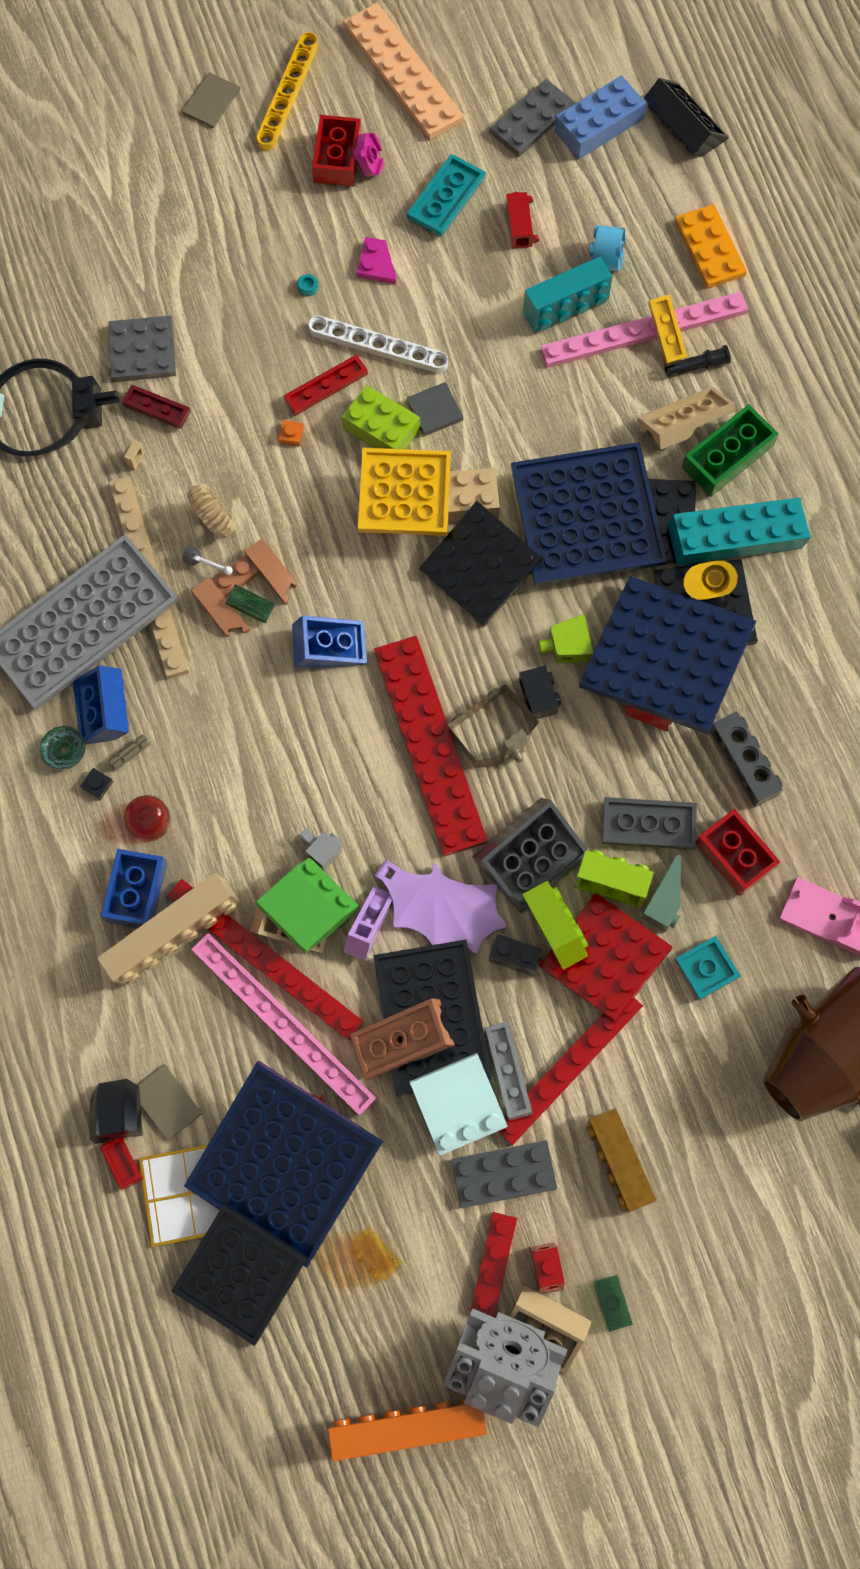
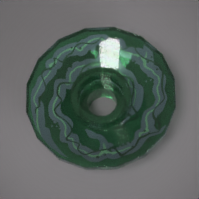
(56, 740)

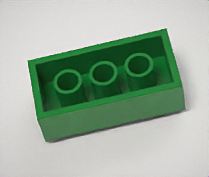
(729, 450)

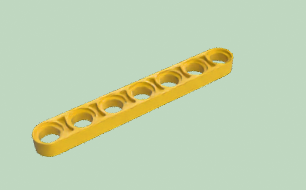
(287, 99)

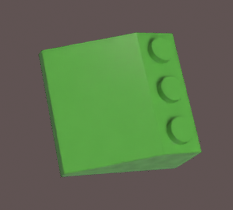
(307, 905)

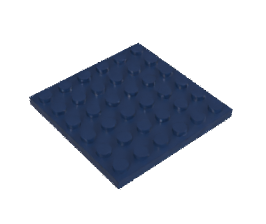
(588, 513)
(668, 655)
(284, 1160)

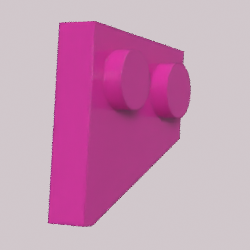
(376, 261)

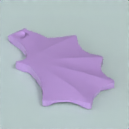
(442, 907)

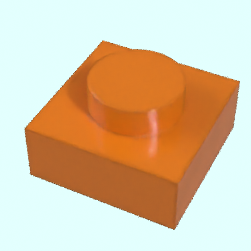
(291, 433)

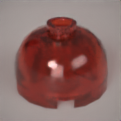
(147, 818)

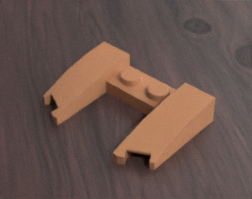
(257, 560)

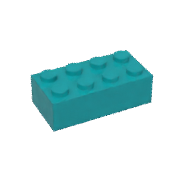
(567, 294)

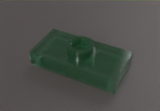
(250, 603)
(612, 1303)

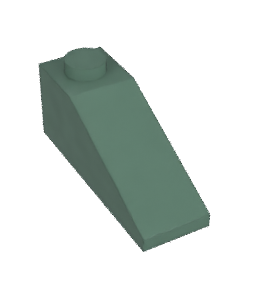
(666, 900)

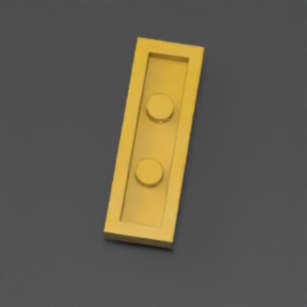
(667, 329)

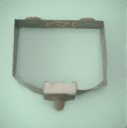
(513, 747)

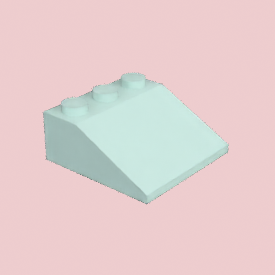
(458, 1104)

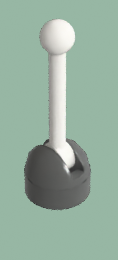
(193, 557)

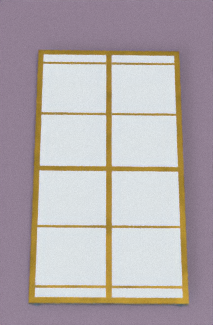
(171, 1208)

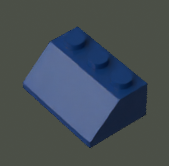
(101, 705)

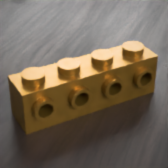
(621, 1160)

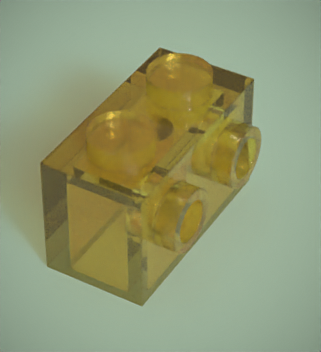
(379, 1256)

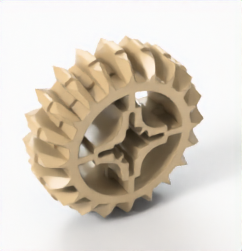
(211, 510)

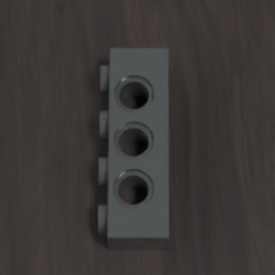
(757, 791)

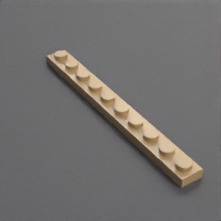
(135, 529)

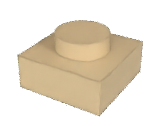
(134, 454)

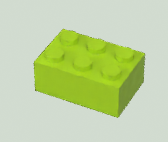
(380, 421)
(614, 878)
(557, 924)

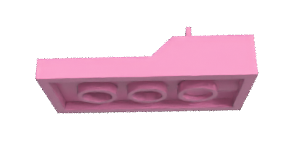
(809, 911)

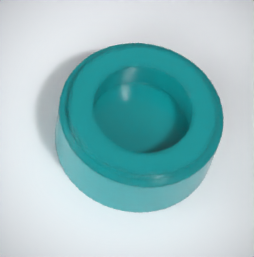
(307, 285)

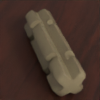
(129, 752)

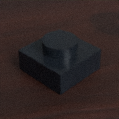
(96, 783)

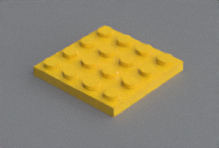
(404, 491)

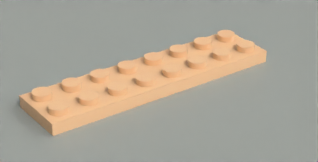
(403, 71)

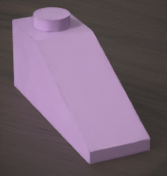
(368, 923)

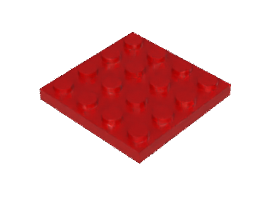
(618, 959)

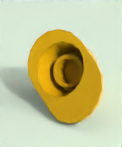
(710, 580)

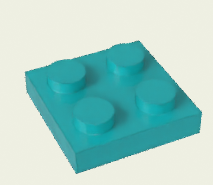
(707, 968)

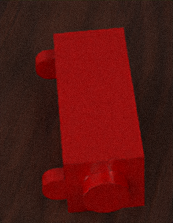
(520, 220)

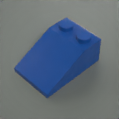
(328, 642)

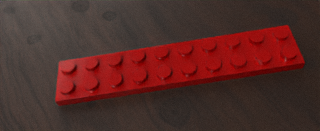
(430, 746)

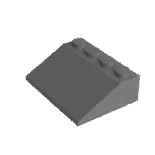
(530, 852)

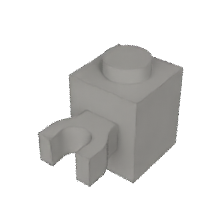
(322, 849)

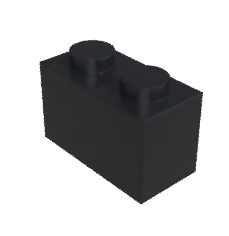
(538, 692)
(515, 955)

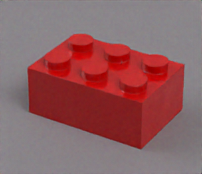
(334, 150)
(737, 852)

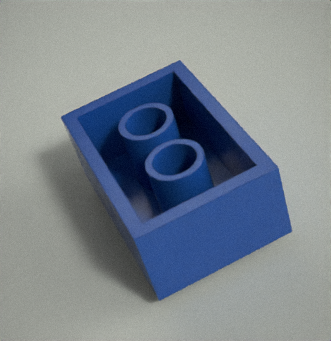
(133, 888)

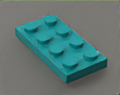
(446, 195)

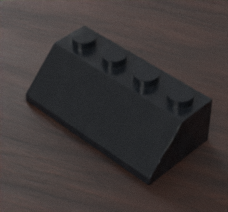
(684, 117)

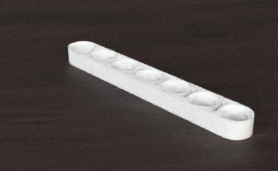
(385, 351)

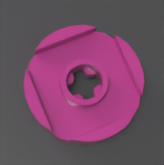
(368, 154)

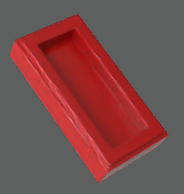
(121, 1163)

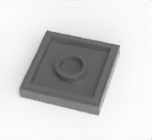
(435, 408)

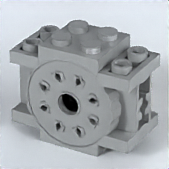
(505, 1368)

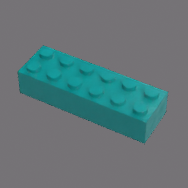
(738, 531)

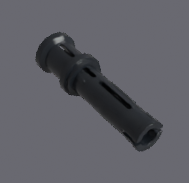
(707, 359)

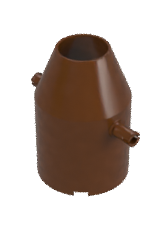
(819, 1053)

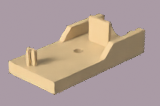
(679, 419)

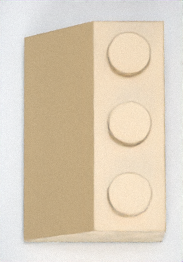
(558, 1322)

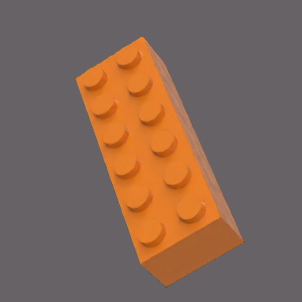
(405, 1430)

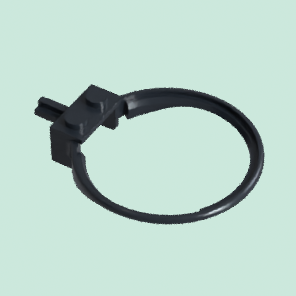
(86, 402)

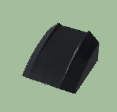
(115, 1111)

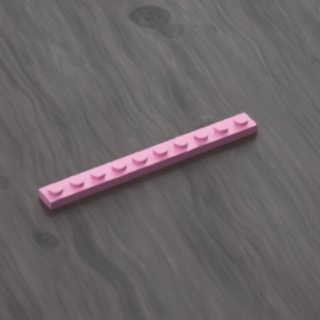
(641, 330)
(284, 1024)

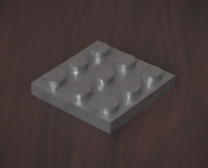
(142, 348)

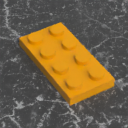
(710, 246)

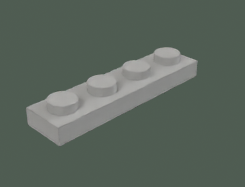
(508, 1071)

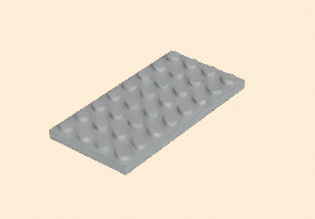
(82, 621)

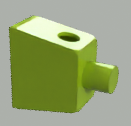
(568, 641)

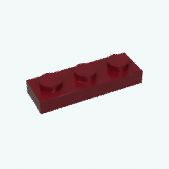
(156, 406)

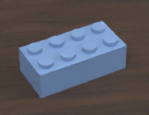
(600, 117)

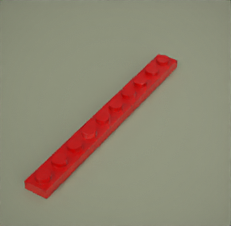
(279, 970)

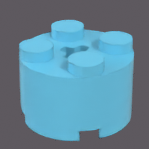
(609, 245)

